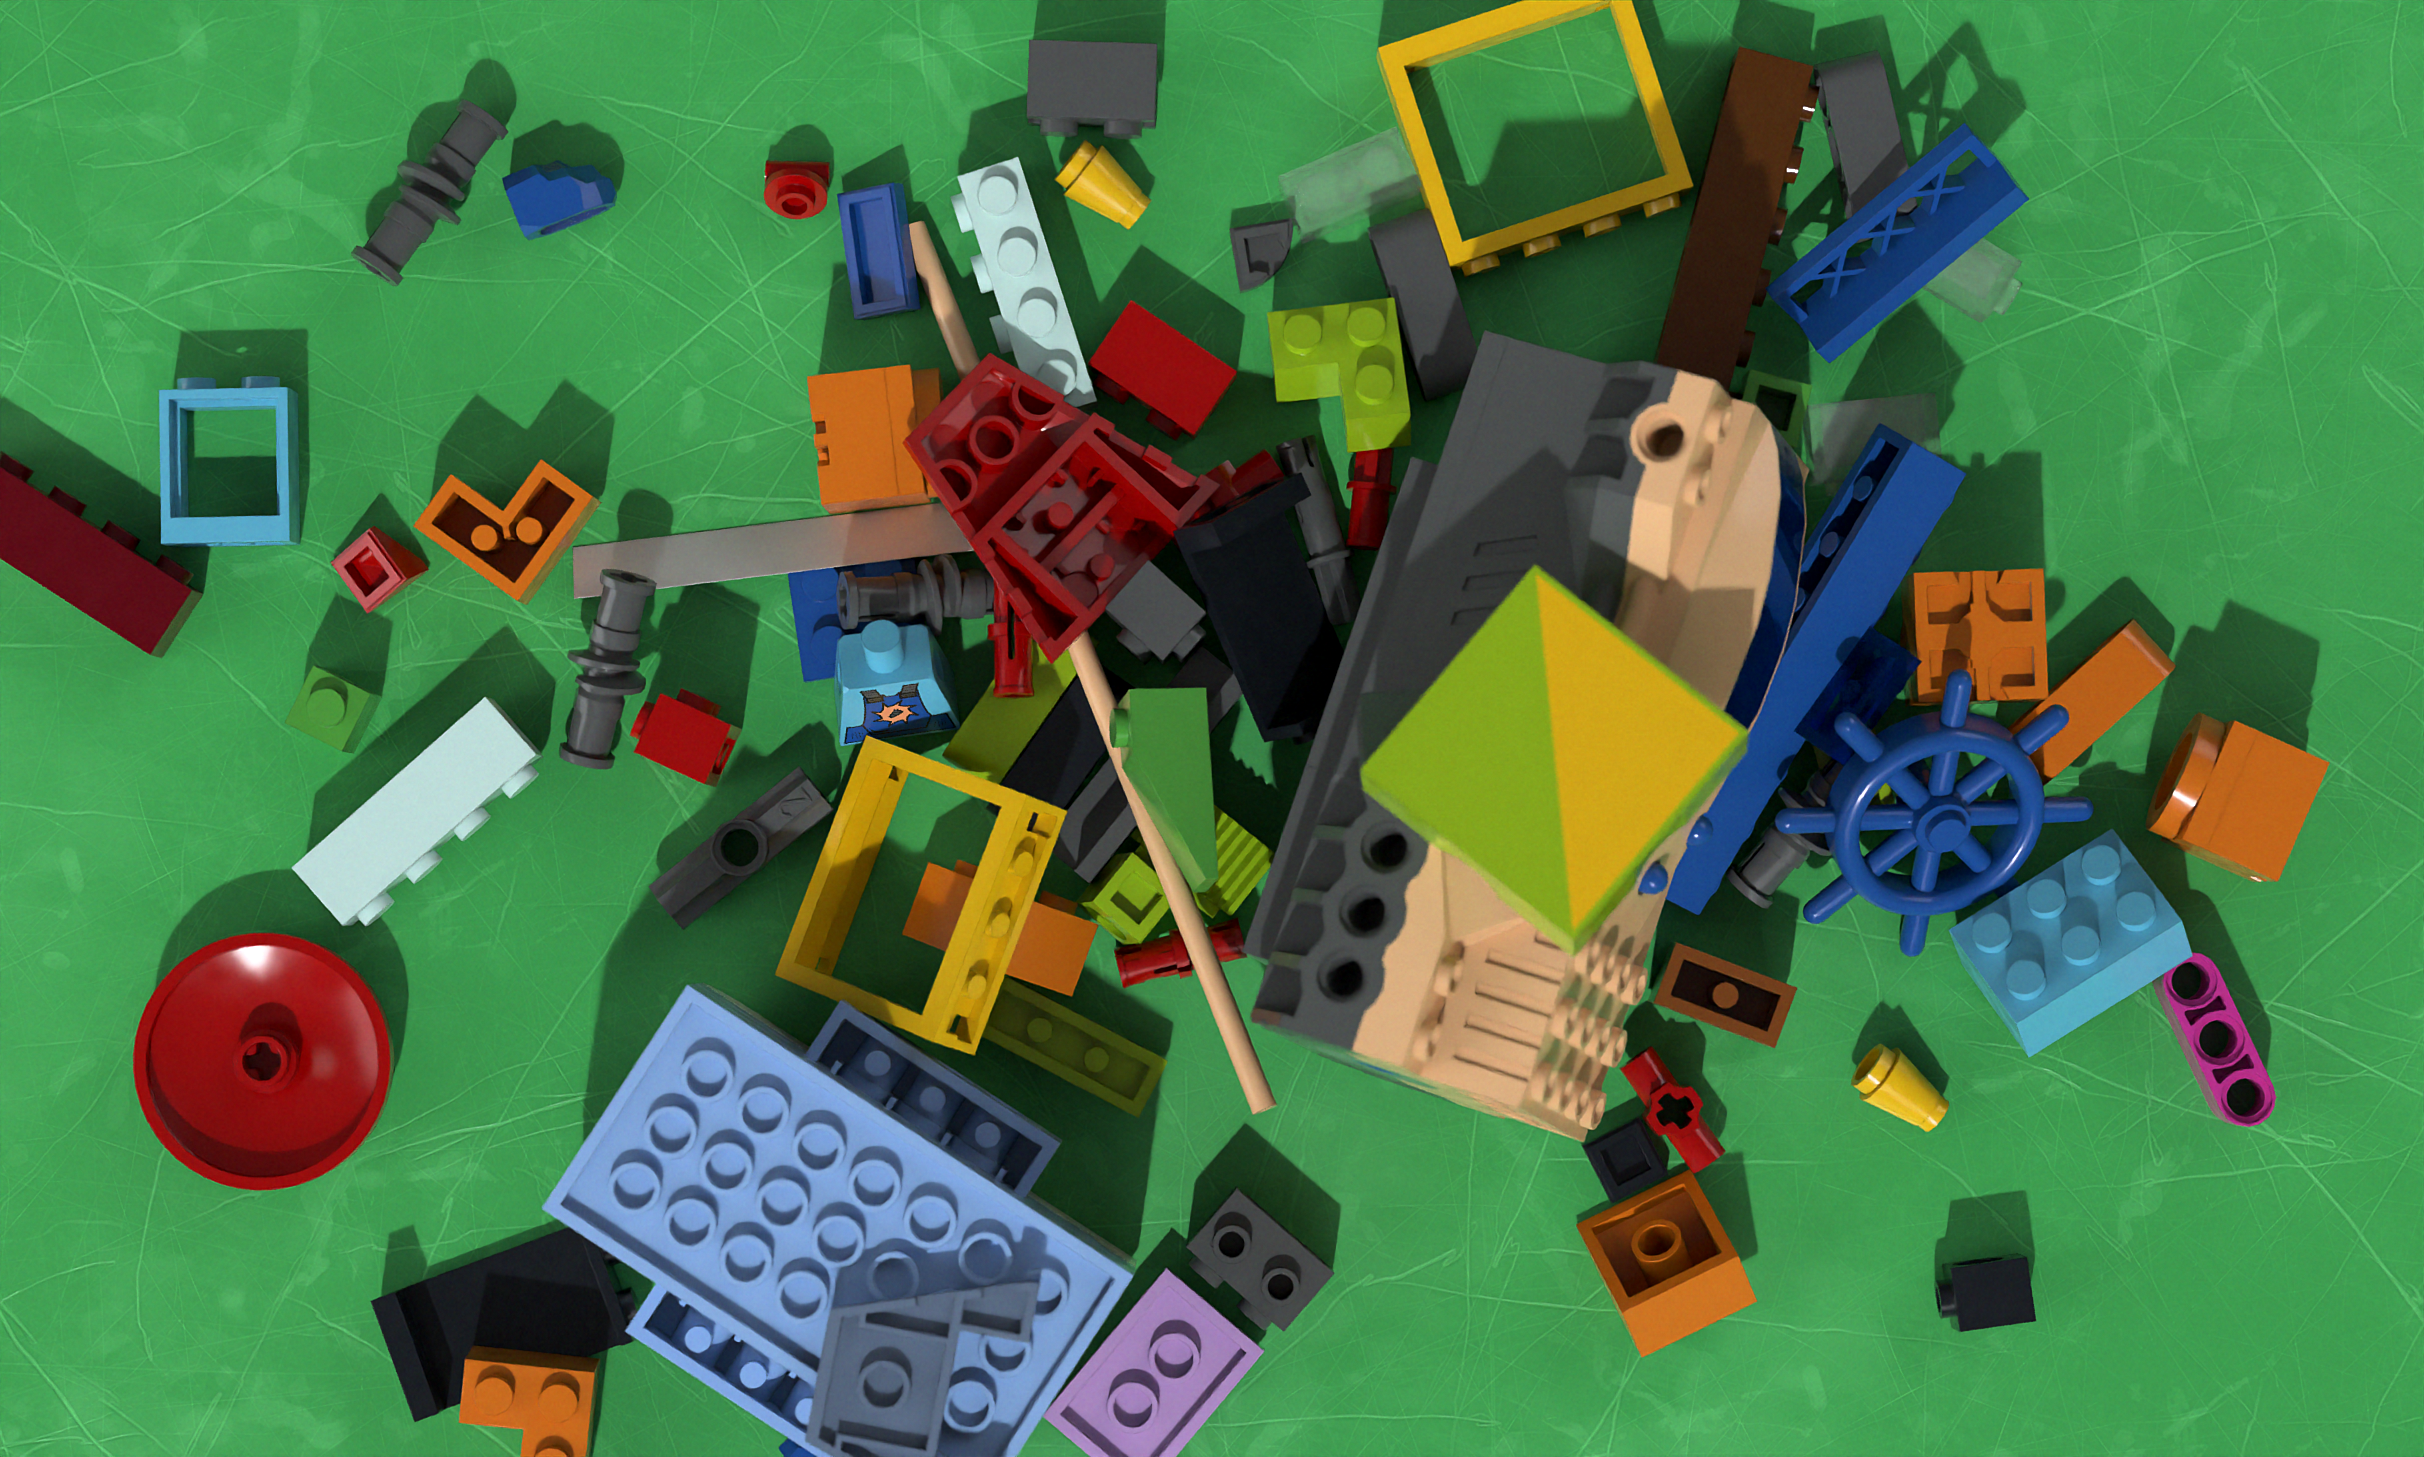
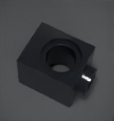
(1986, 1293)

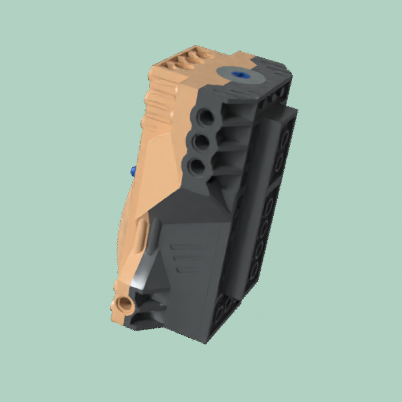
(1672, 526)

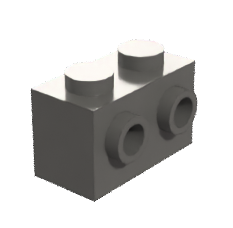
(1156, 617)
(1258, 1260)

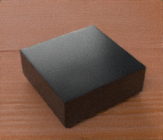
(1624, 1159)

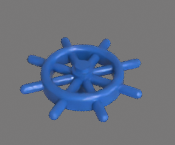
(1933, 811)

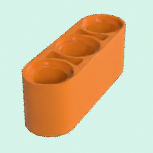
(2098, 695)

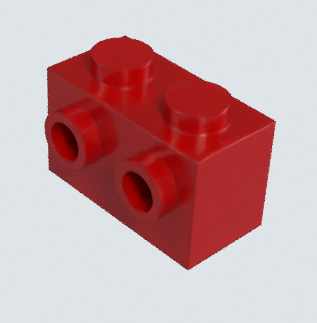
(685, 736)

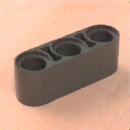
(1861, 129)
(1425, 302)

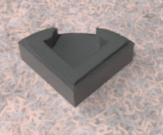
(1260, 251)

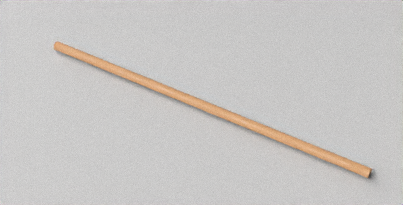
(1102, 702)

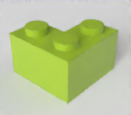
(1348, 354)

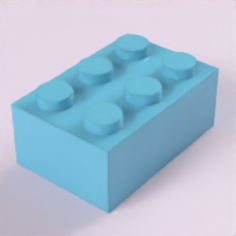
(2071, 942)

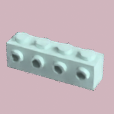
(1024, 280)
(418, 813)

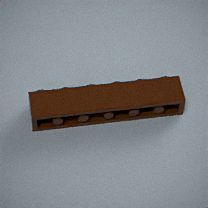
(1736, 216)

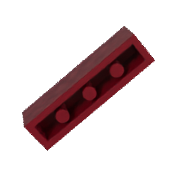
(91, 564)

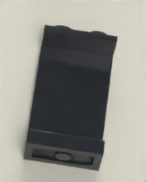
(1266, 607)
(534, 1297)

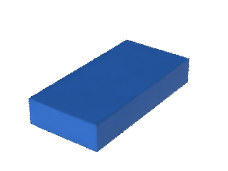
(878, 251)

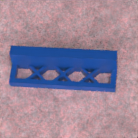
(1904, 249)

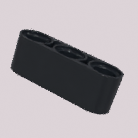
(1062, 750)

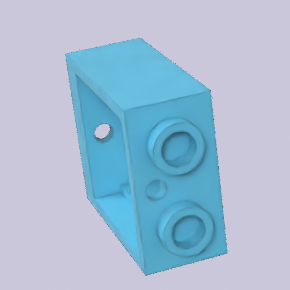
(201, 394)

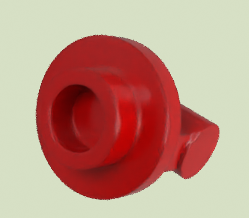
(796, 187)

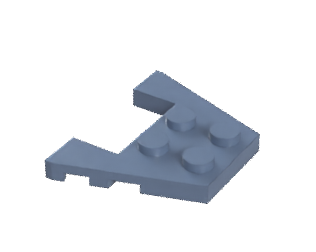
(893, 1362)

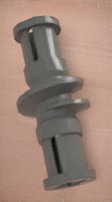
(429, 192)
(930, 595)
(607, 669)
(1779, 852)

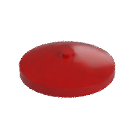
(263, 1061)

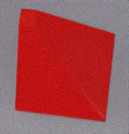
(377, 568)

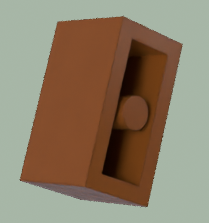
(1722, 994)

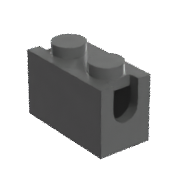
(1092, 87)

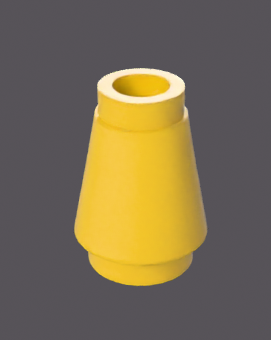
(1102, 185)
(1898, 1087)

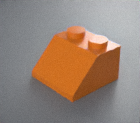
(1666, 1263)

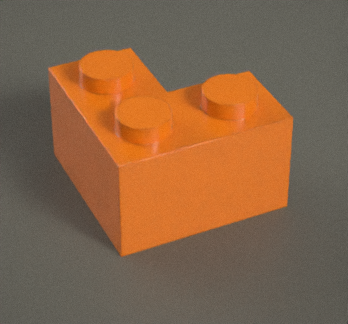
(511, 545)
(1050, 944)
(534, 1392)

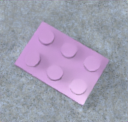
(1154, 1376)

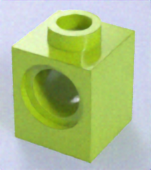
(1125, 898)

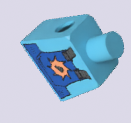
(893, 684)

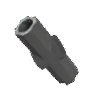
(706, 872)

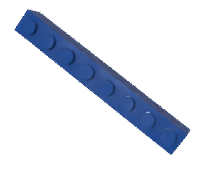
(1844, 587)

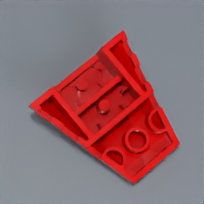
(1050, 496)

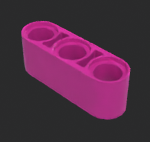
(2239, 1057)

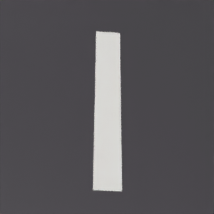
(774, 548)

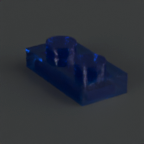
(1863, 686)

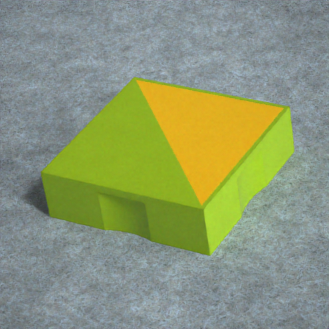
(1554, 759)

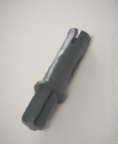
(1322, 532)

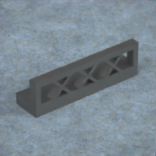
(1101, 814)

